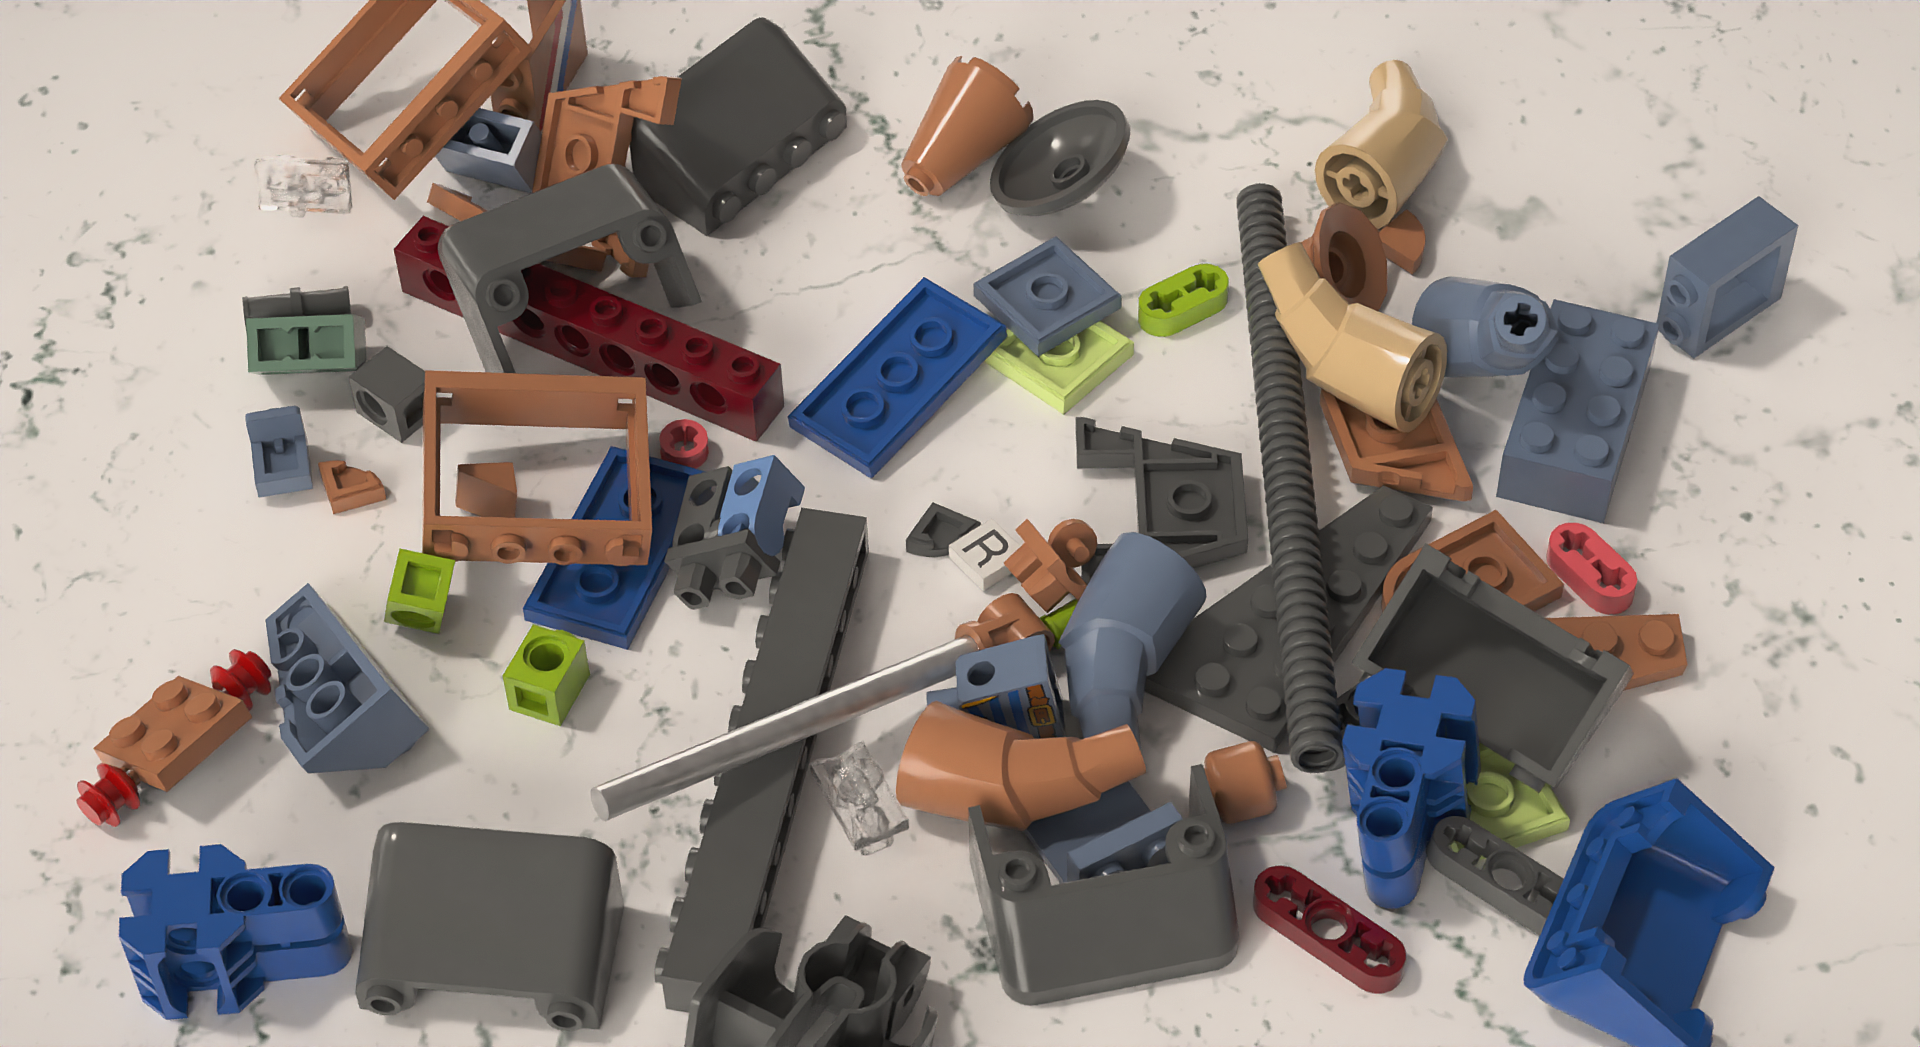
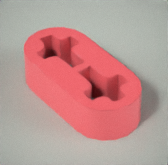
(1595, 565)

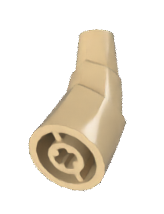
(1387, 151)
(1352, 349)

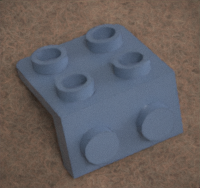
(1104, 836)

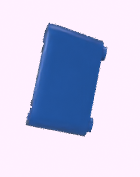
(1644, 916)

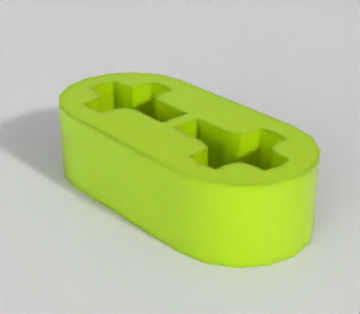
(1181, 297)

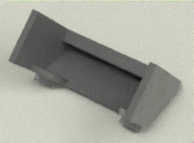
(490, 249)
(1114, 926)

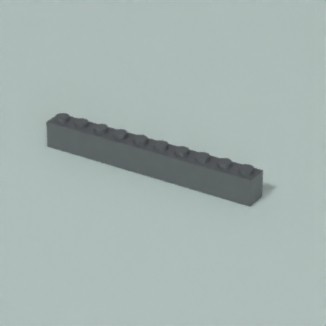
(756, 802)

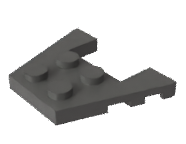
(1183, 491)

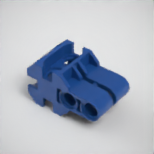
(1406, 775)
(227, 928)

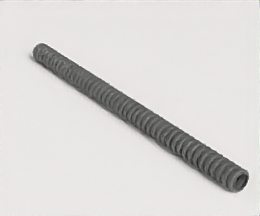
(1289, 499)

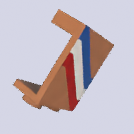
(552, 64)

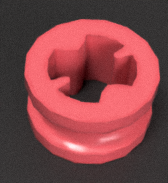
(684, 431)

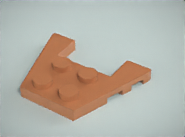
(594, 129)

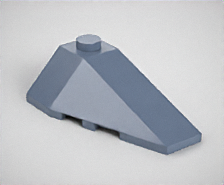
(333, 694)

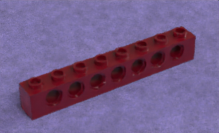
(616, 339)

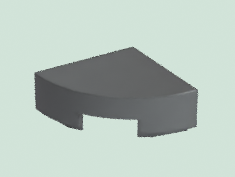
(937, 531)

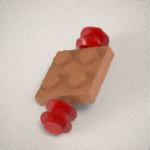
(171, 735)

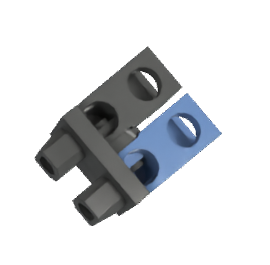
(731, 534)

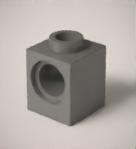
(390, 393)

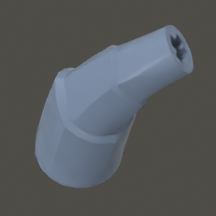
(1487, 326)
(1126, 629)

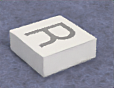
(983, 553)

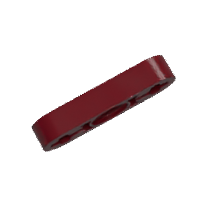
(1319, 904)

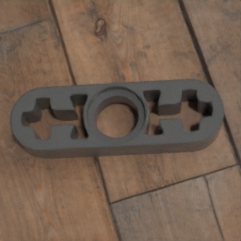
(1499, 855)

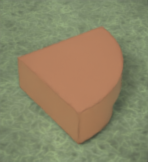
(1404, 241)
(349, 486)

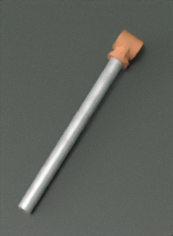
(999, 623)

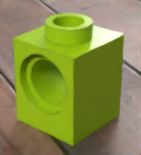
(419, 591)
(546, 674)

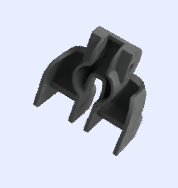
(846, 974)

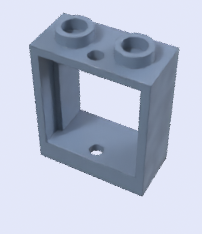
(1726, 276)

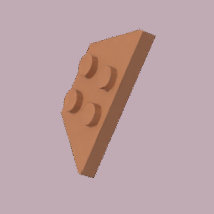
(1411, 461)

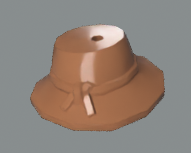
(1349, 255)

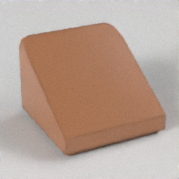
(487, 489)

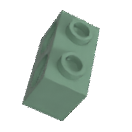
(305, 344)

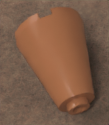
(964, 126)

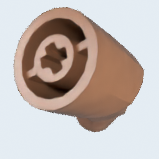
(1015, 778)

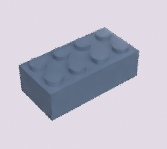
(1578, 413)

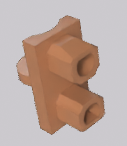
(1049, 566)

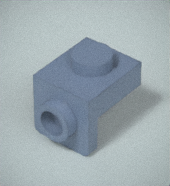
(279, 451)

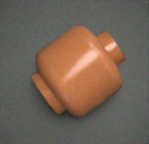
(1244, 781)

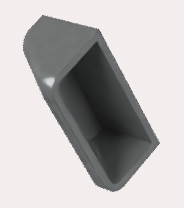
(737, 127)

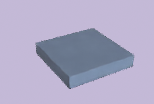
(1047, 296)

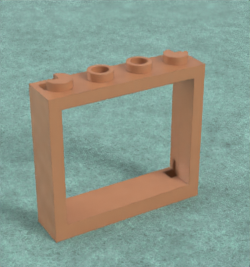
(433, 114)
(537, 402)

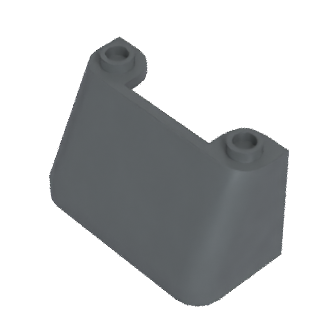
(1531, 680)
(490, 919)

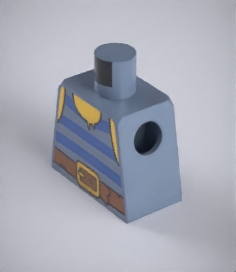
(1010, 687)

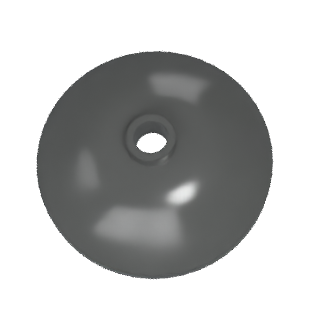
(1061, 158)

